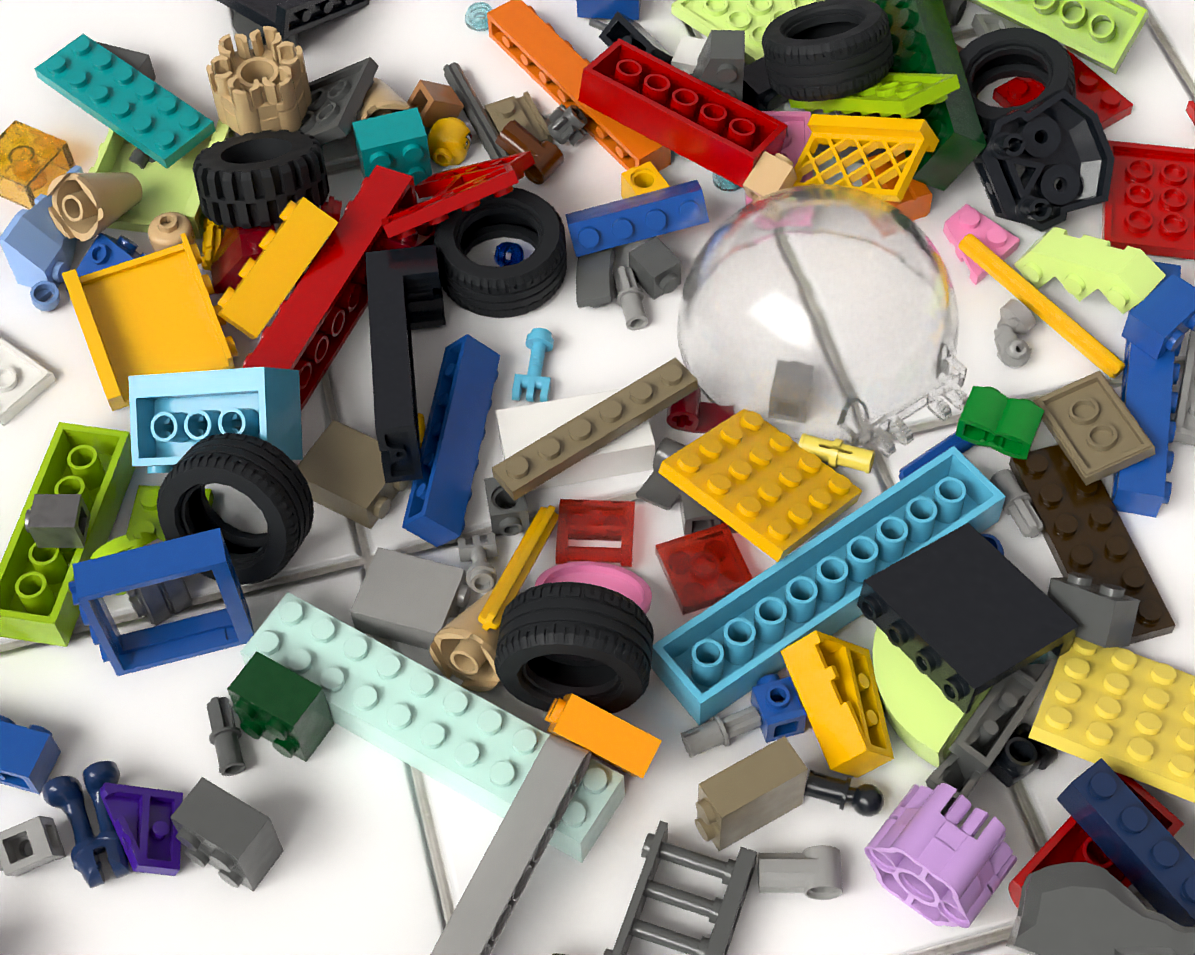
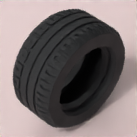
(828, 49)
(1013, 54)
(510, 288)
(259, 473)
(575, 643)

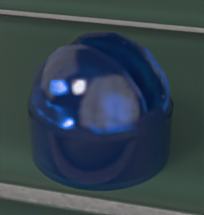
(514, 249)

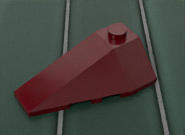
(233, 252)

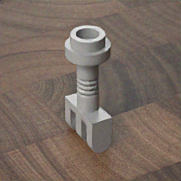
(480, 575)

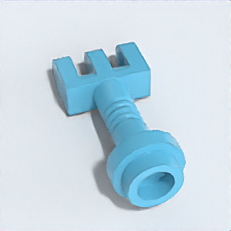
(539, 343)

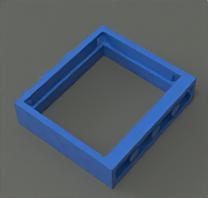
(152, 566)

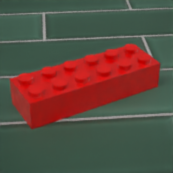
(680, 111)

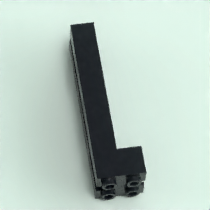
(401, 296)

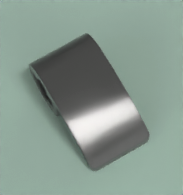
(657, 488)

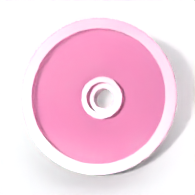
(602, 575)

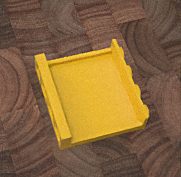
(150, 319)

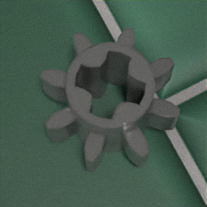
(567, 124)

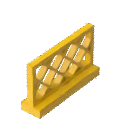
(867, 135)

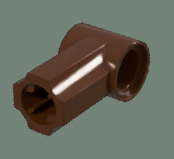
(547, 156)

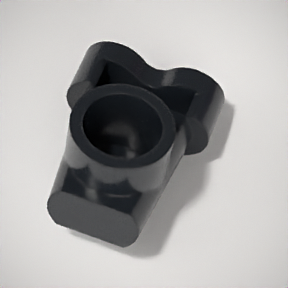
(1021, 757)

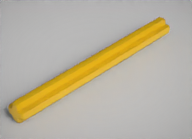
(1042, 306)

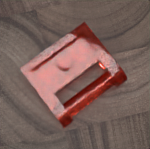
(595, 522)

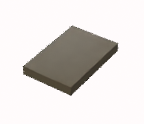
(1094, 428)

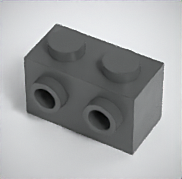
(1102, 611)

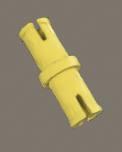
(838, 453)

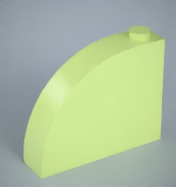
(916, 704)

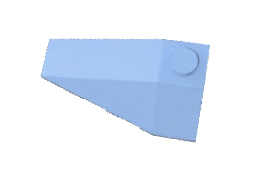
(36, 246)

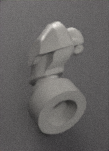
(1014, 320)

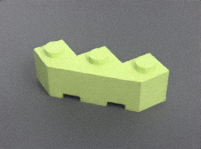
(1090, 265)

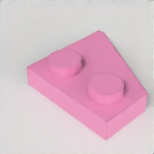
(996, 238)

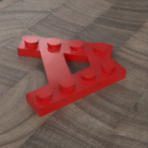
(458, 189)

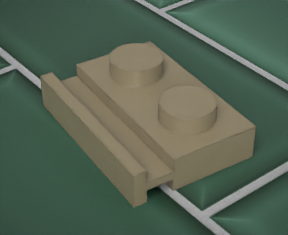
(521, 110)

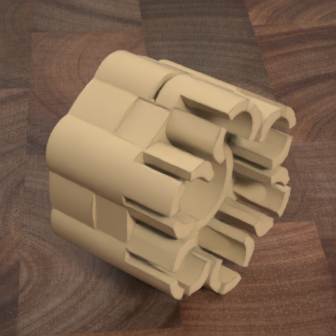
(259, 85)

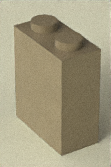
(348, 475)
(750, 794)

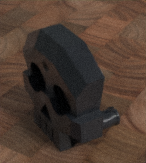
(1071, 150)

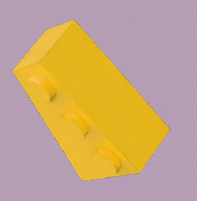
(840, 701)

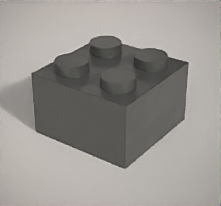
(226, 835)

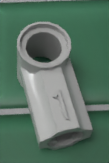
(812, 872)

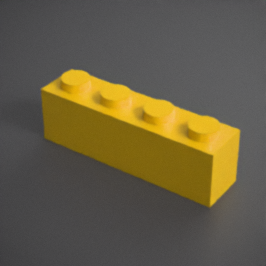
(276, 268)

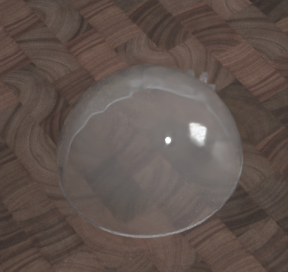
(823, 317)

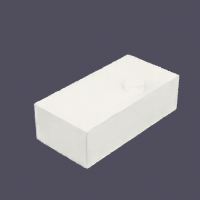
(528, 423)

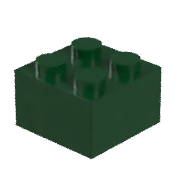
(280, 707)

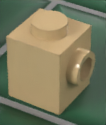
(769, 175)

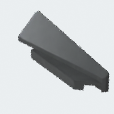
(990, 729)

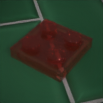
(703, 567)

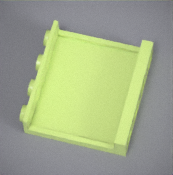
(162, 188)

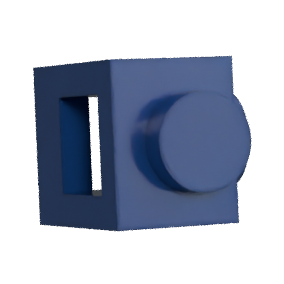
(778, 718)

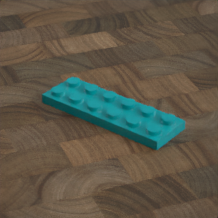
(125, 100)

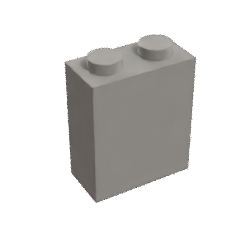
(408, 598)

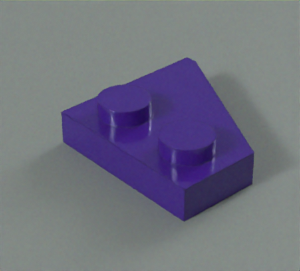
(145, 826)

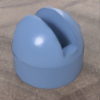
(42, 292)

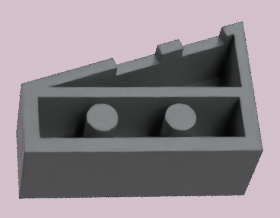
(723, 61)

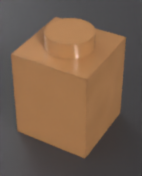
(435, 102)

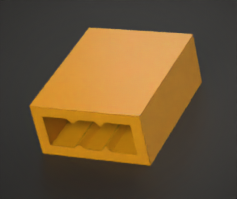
(602, 734)

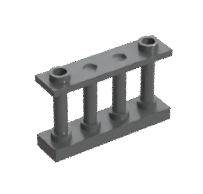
(721, 912)

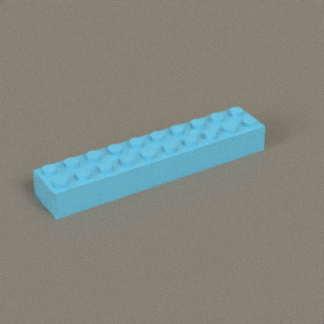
(817, 585)

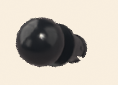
(865, 799)

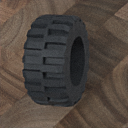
(257, 175)

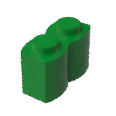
(999, 422)

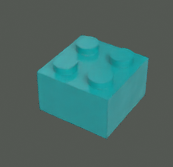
(394, 142)

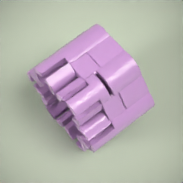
(934, 862)

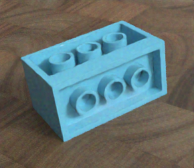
(182, 408)

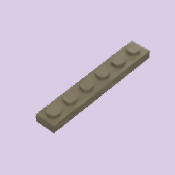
(594, 428)

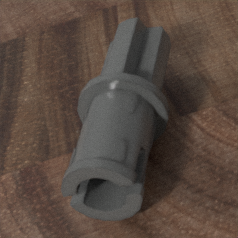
(225, 736)

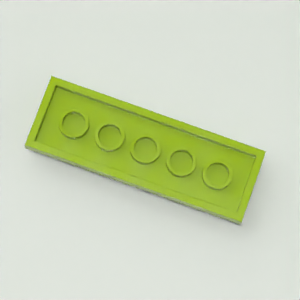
(893, 95)

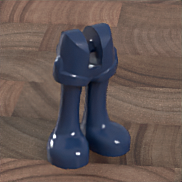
(68, 795)

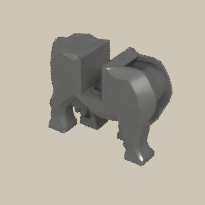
(1090, 912)

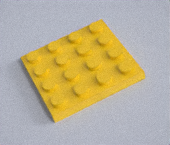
(760, 483)

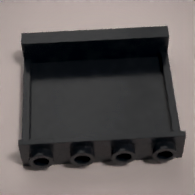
(293, 15)
(965, 614)

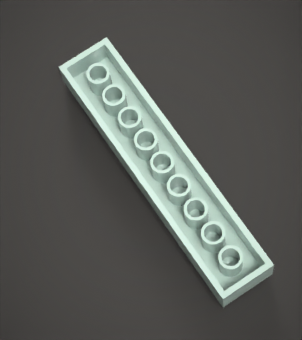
(428, 719)

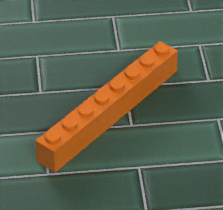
(559, 72)

